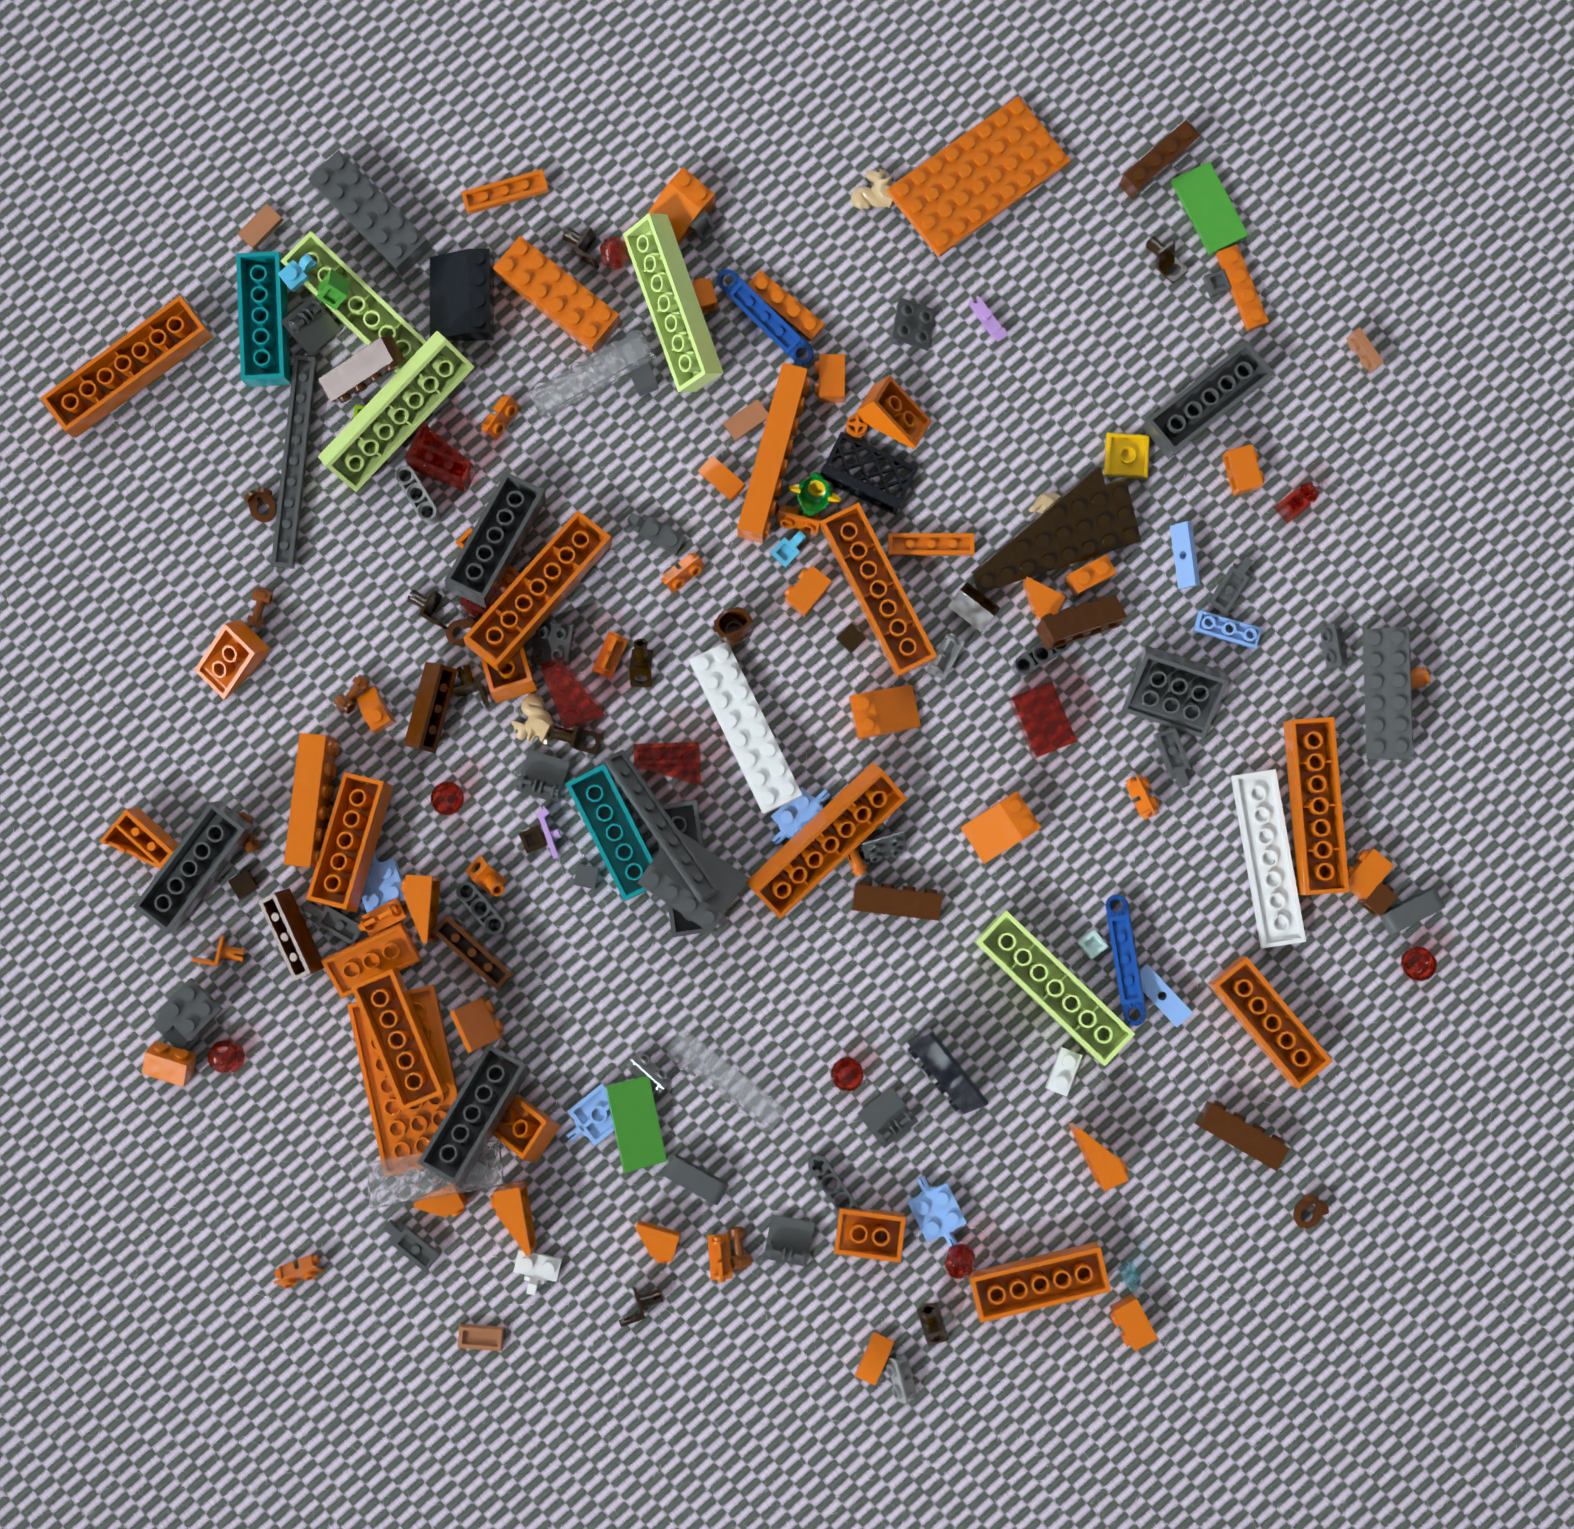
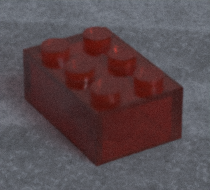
(1042, 720)

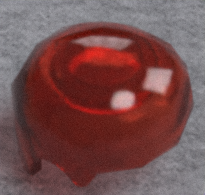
(447, 798)
(1418, 963)
(226, 1056)
(846, 1074)

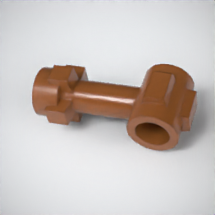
(261, 596)
(345, 703)
(251, 844)
(740, 1260)

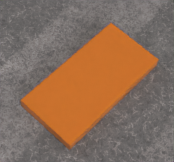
(370, 958)

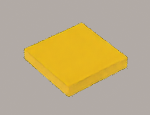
(1126, 455)

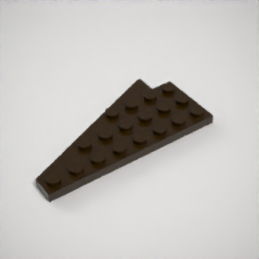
(1075, 527)

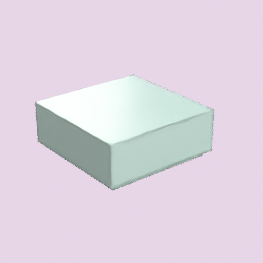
(1092, 944)

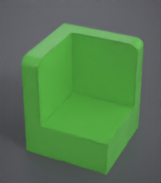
(333, 289)

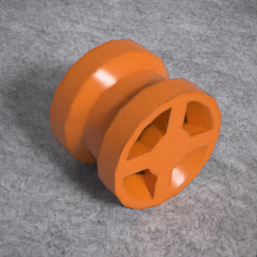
(857, 422)

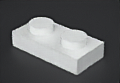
(1063, 1071)

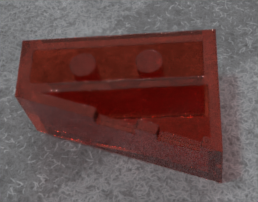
(439, 460)
(571, 697)
(671, 760)

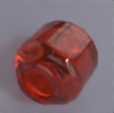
(614, 253)
(959, 1261)

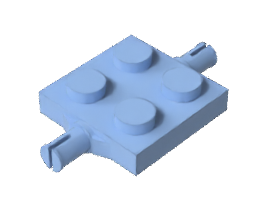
(797, 814)
(382, 884)
(592, 1116)
(937, 1211)

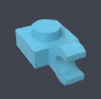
(295, 274)
(787, 550)

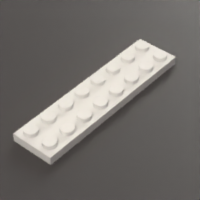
(745, 728)
(1268, 858)

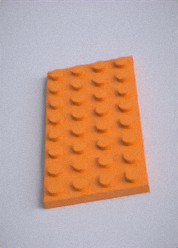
(978, 176)
(409, 1130)

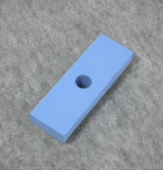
(1185, 555)
(1214, 626)
(1171, 1004)

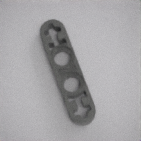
(840, 1188)

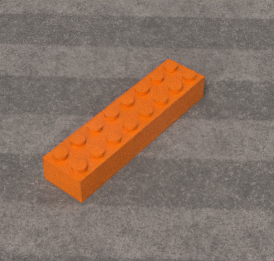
(126, 367)
(772, 453)
(877, 590)
(538, 591)
(1316, 806)
(826, 840)

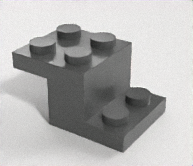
(187, 1015)

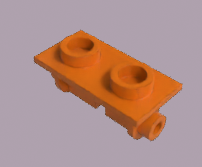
(496, 424)
(789, 518)
(690, 567)
(610, 654)
(1141, 788)
(382, 917)
(719, 1257)
(289, 1275)

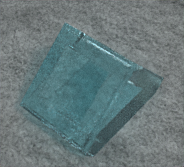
(1130, 1275)

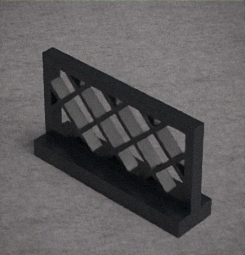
(857, 486)

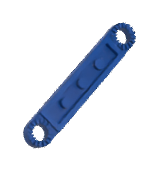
(765, 317)
(1126, 960)

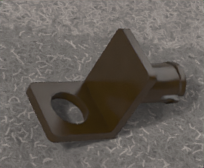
(582, 244)
(1166, 258)
(427, 604)
(641, 663)
(470, 686)
(576, 737)
(643, 1301)
(932, 1323)

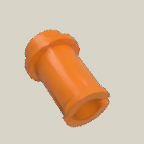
(856, 863)

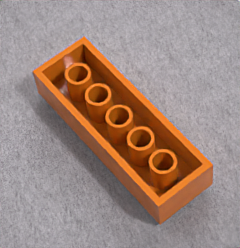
(557, 295)
(310, 798)
(350, 842)
(1269, 1022)
(399, 1038)
(1039, 1282)

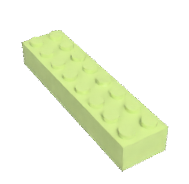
(672, 303)
(362, 309)
(396, 411)
(1054, 987)

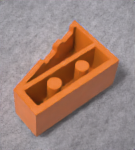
(141, 837)

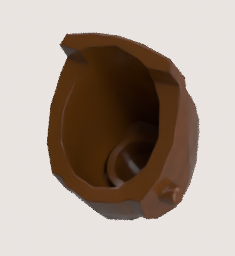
(734, 625)

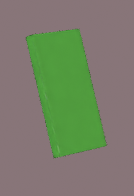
(1209, 208)
(636, 1123)

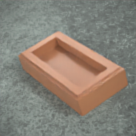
(260, 226)
(746, 420)
(481, 1337)

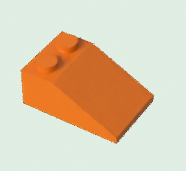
(683, 201)
(894, 413)
(231, 658)
(512, 680)
(884, 711)
(1000, 827)
(423, 903)
(477, 1024)
(526, 1129)
(1104, 1166)
(515, 1213)
(870, 1234)

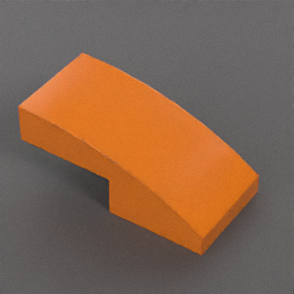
(721, 478)
(874, 1358)

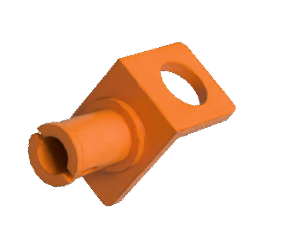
(486, 877)
(223, 952)

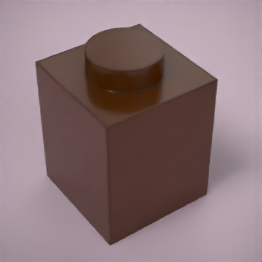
(1379, 899)

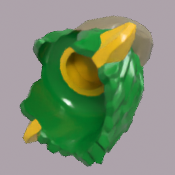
(814, 493)

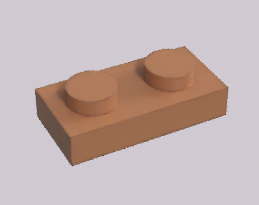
(1364, 349)

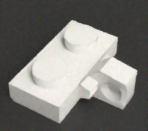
(537, 1268)

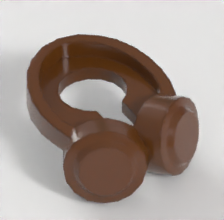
(252, 499)
(465, 623)
(1320, 1209)

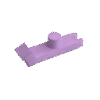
(987, 319)
(550, 835)

